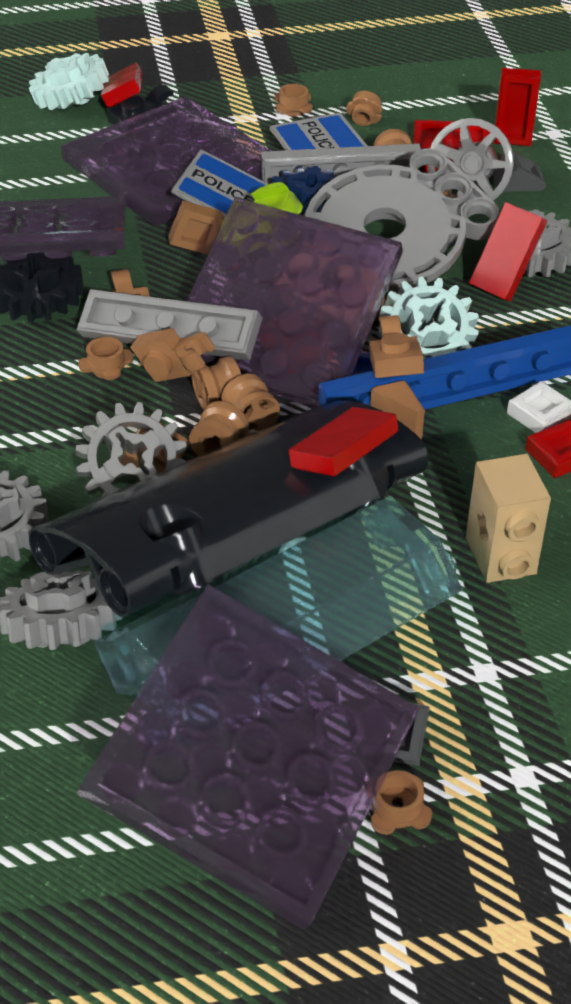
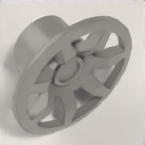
(477, 159)

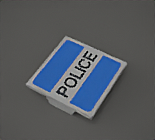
(317, 133)
(215, 183)

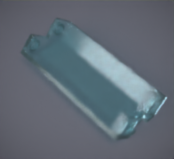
(326, 586)

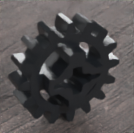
(39, 286)

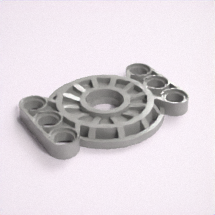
(417, 202)

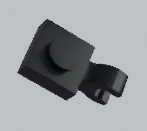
(136, 105)

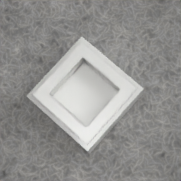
(540, 407)

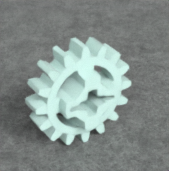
(69, 81)
(422, 306)

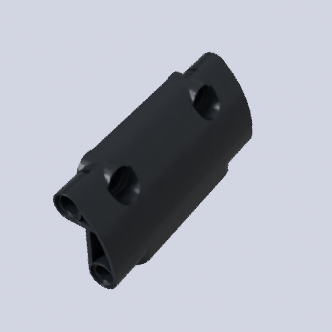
(217, 511)

